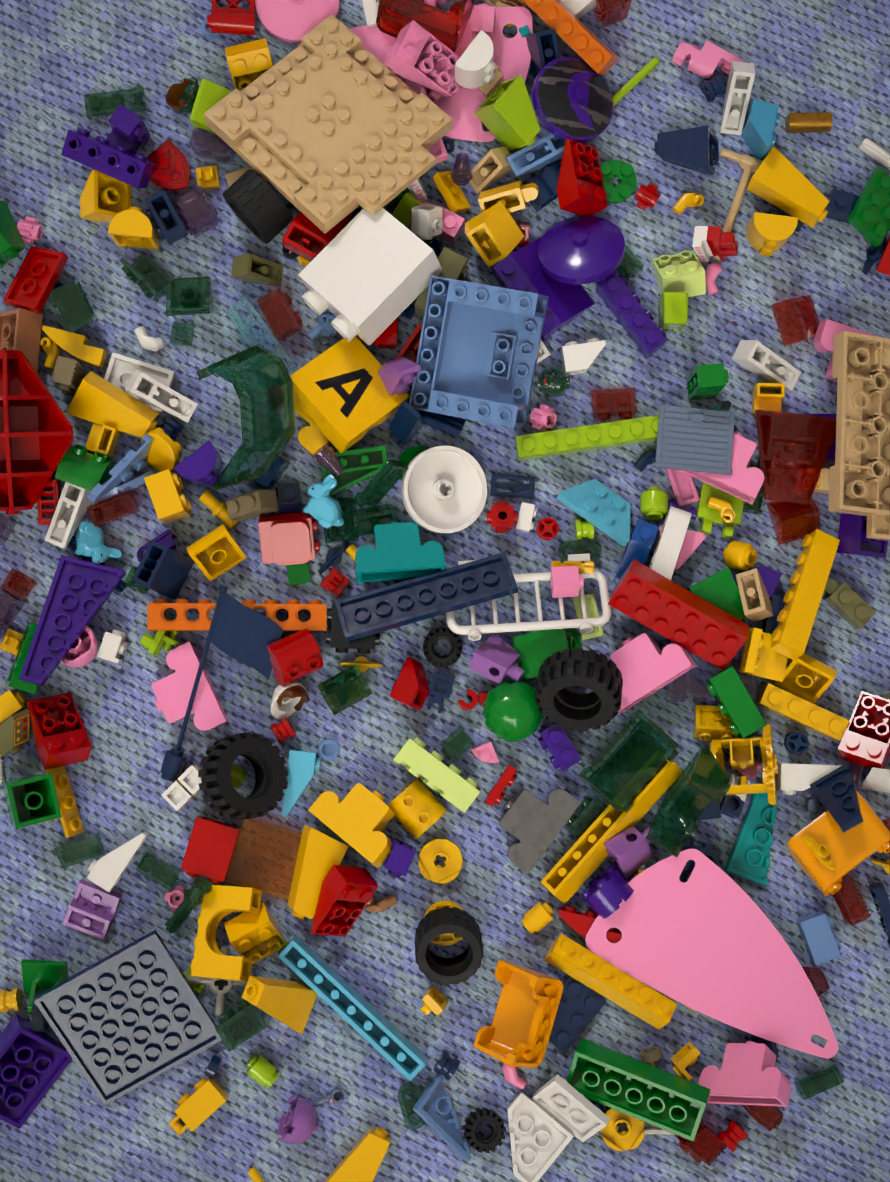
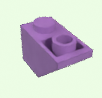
(399, 375)

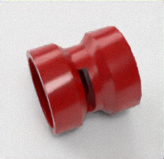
(732, 1135)

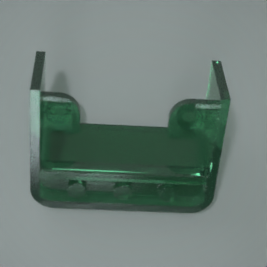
(686, 799)

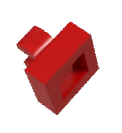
(335, 582)

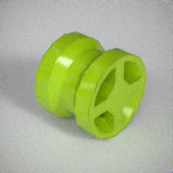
(583, 529)

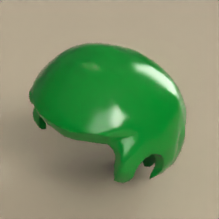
(511, 711)

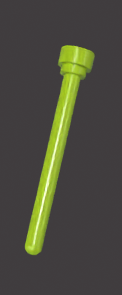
(625, 89)

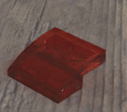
(796, 319)

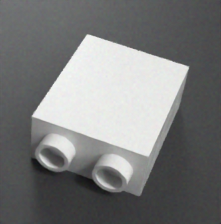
(369, 275)

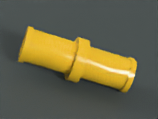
(219, 509)

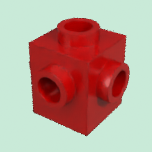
(497, 524)

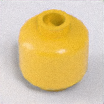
(740, 555)

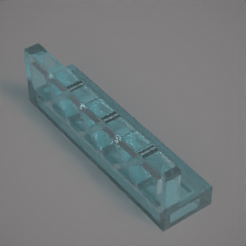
(248, 334)

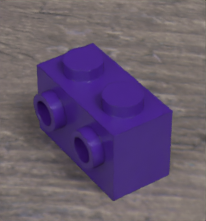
(560, 747)

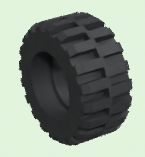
(582, 669)
(217, 776)

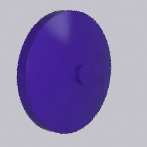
(581, 250)

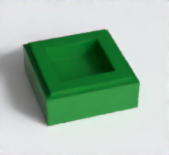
(298, 574)

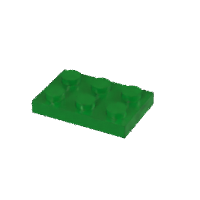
(872, 208)

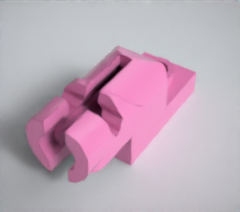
(704, 61)

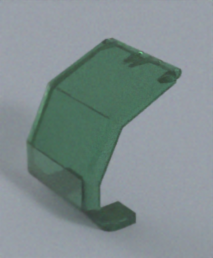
(265, 410)

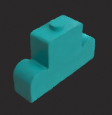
(397, 555)

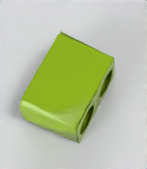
(675, 310)

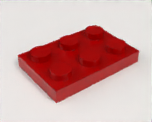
(35, 279)

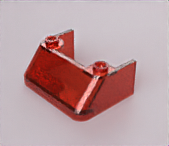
(443, 25)

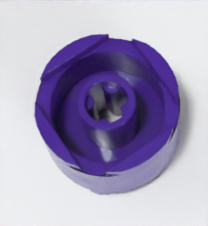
(607, 892)

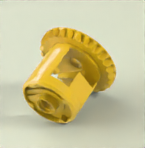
(743, 758)

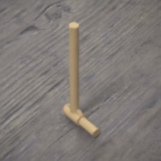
(749, 165)

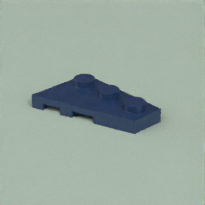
(839, 797)

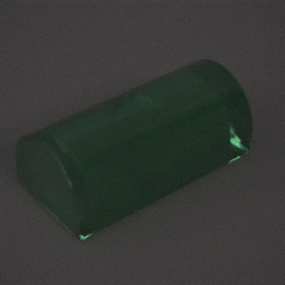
(818, 1082)

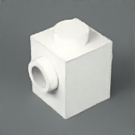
(426, 221)

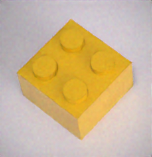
(167, 496)

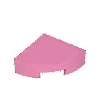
(485, 753)

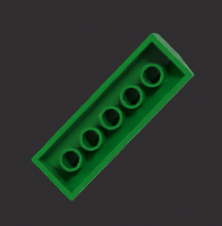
(638, 1089)

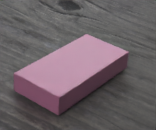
(682, 487)

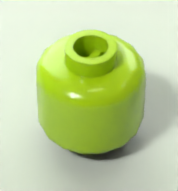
(654, 503)

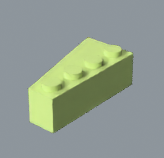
(437, 774)

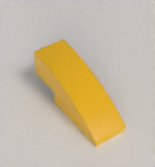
(77, 347)

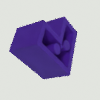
(127, 129)
(400, 858)

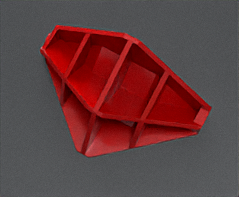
(31, 433)

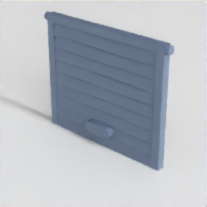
(694, 440)

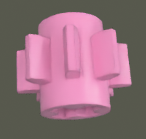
(30, 229)
(543, 418)

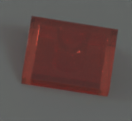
(793, 520)

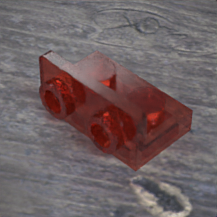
(613, 403)

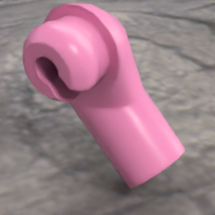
(434, 96)

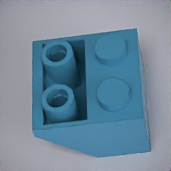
(760, 127)

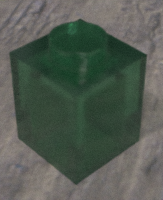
(456, 744)

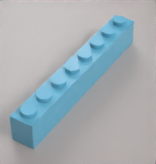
(353, 1007)

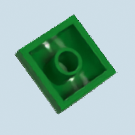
(84, 468)

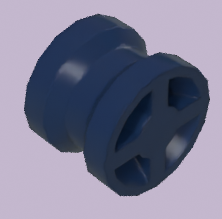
(713, 87)
(170, 427)
(801, 742)
(446, 1065)

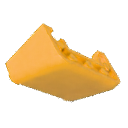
(845, 848)
(521, 1017)

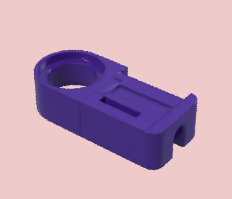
(166, 538)

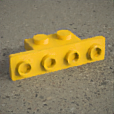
(70, 816)

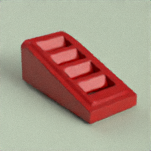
(56, 484)

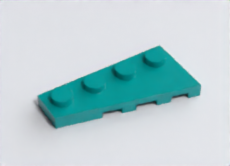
(753, 843)

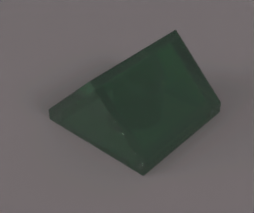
(189, 296)

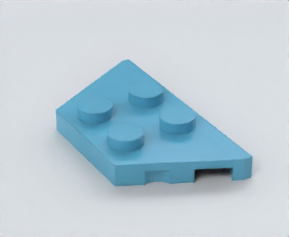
(600, 508)

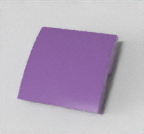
(90, 919)

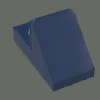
(289, 498)

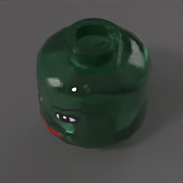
(553, 382)

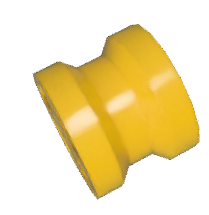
(10, 1000)

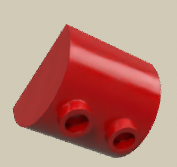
(295, 656)

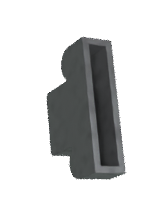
(535, 824)

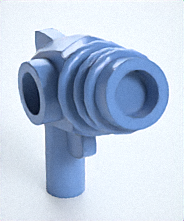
(324, 326)

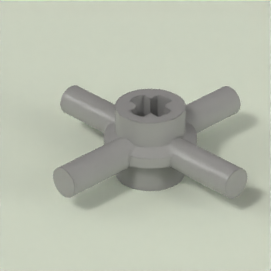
(220, 989)

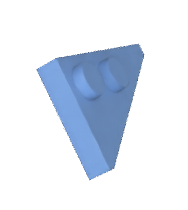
(124, 469)
(438, 1113)

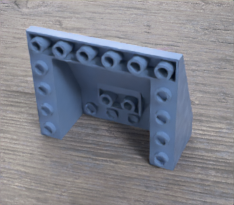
(478, 351)

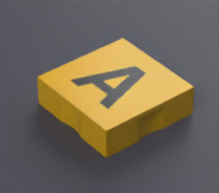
(344, 393)

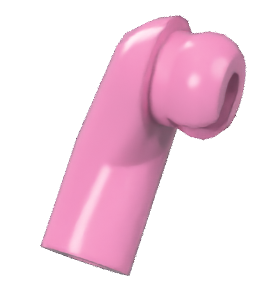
(711, 273)
(512, 1077)

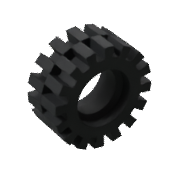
(442, 661)
(497, 1130)

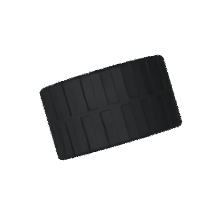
(258, 206)
(448, 969)

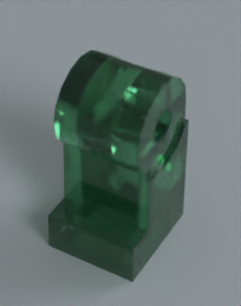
(158, 871)

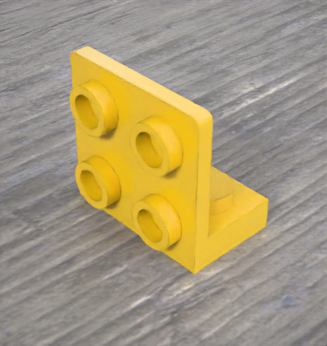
(760, 659)

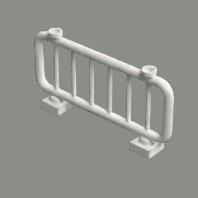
(586, 624)

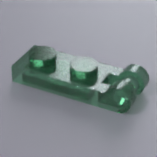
(107, 102)
(381, 483)

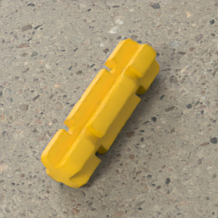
(587, 567)

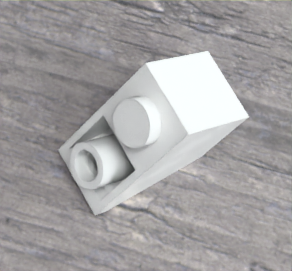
(579, 357)

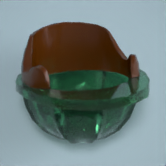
(183, 95)

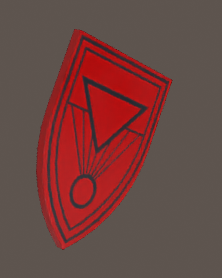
(170, 167)

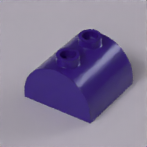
(201, 466)

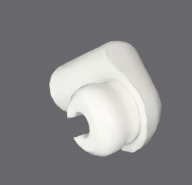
(147, 342)

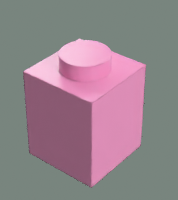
(483, 20)
(566, 581)

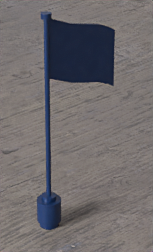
(240, 635)

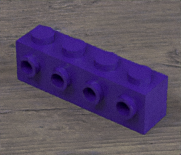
(107, 158)
(630, 314)

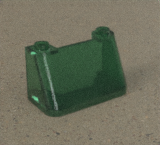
(629, 762)

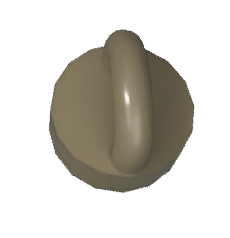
(651, 1055)

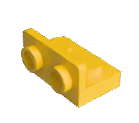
(711, 724)

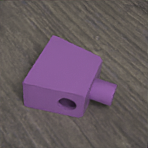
(496, 660)
(629, 850)

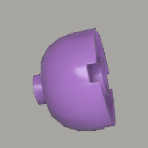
(298, 1123)

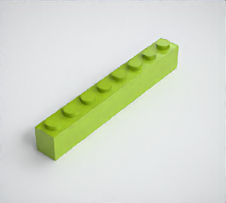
(587, 438)

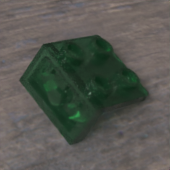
(148, 274)

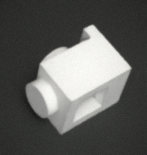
(113, 646)

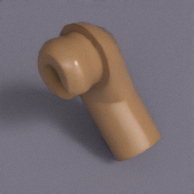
(382, 905)

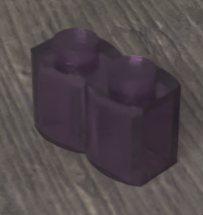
(208, 146)

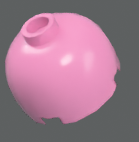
(82, 651)

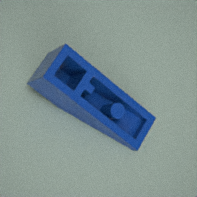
(638, 546)

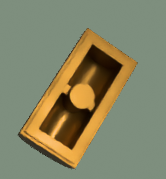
(808, 122)

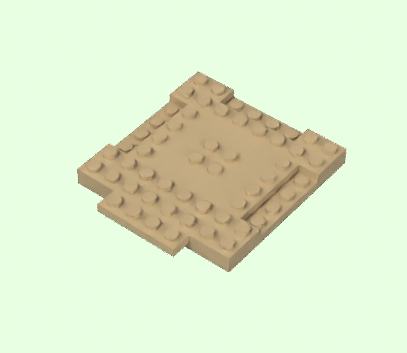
(331, 127)
(862, 455)

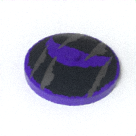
(572, 100)

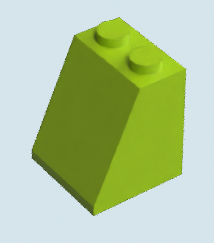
(207, 97)
(510, 114)

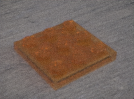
(265, 858)

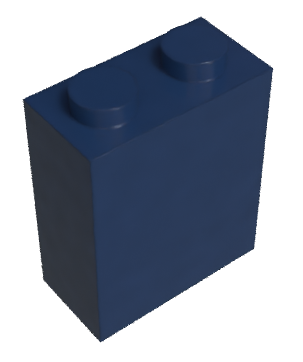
(163, 570)

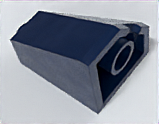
(689, 148)

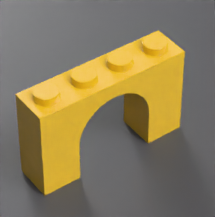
(208, 959)

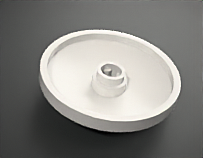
(444, 489)

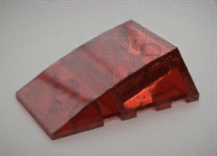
(792, 453)

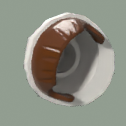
(288, 699)

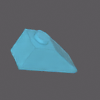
(300, 773)

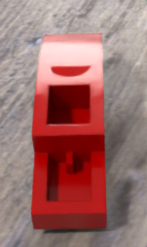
(582, 922)

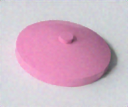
(294, 18)

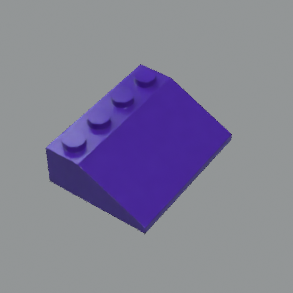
(523, 273)
(28, 1069)

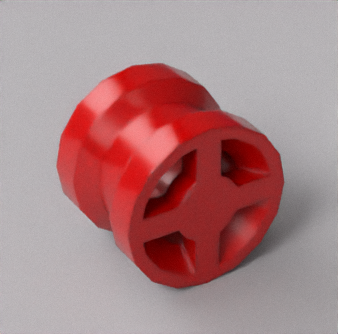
(550, 526)
(283, 730)

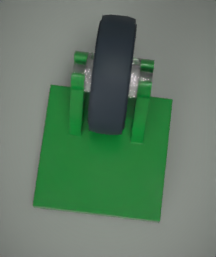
(37, 978)

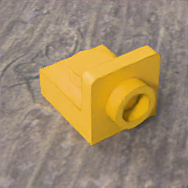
(685, 1057)

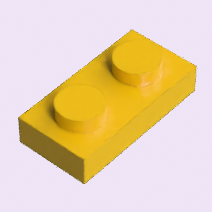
(451, 192)

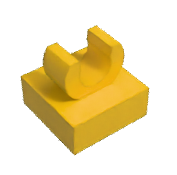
(208, 177)
(11, 641)
(433, 1001)

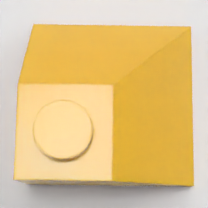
(104, 197)

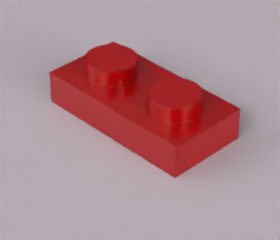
(496, 793)

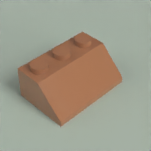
(22, 331)

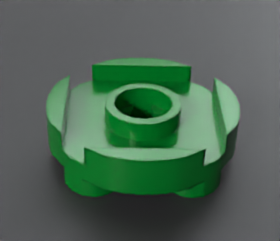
(624, 173)

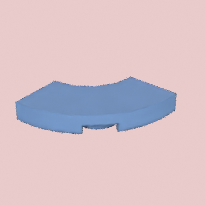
(134, 482)

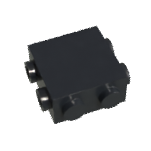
(337, 639)

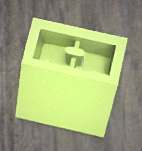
(680, 273)

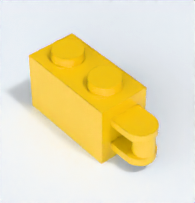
(512, 195)
(199, 1105)

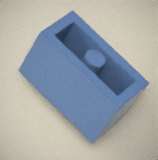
(819, 937)

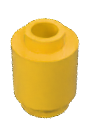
(538, 917)

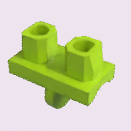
(155, 644)

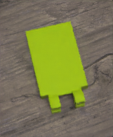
(712, 515)

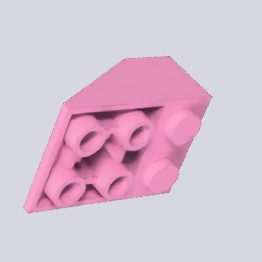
(422, 59)

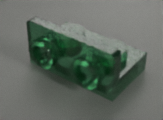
(590, 811)

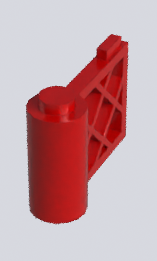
(232, 18)

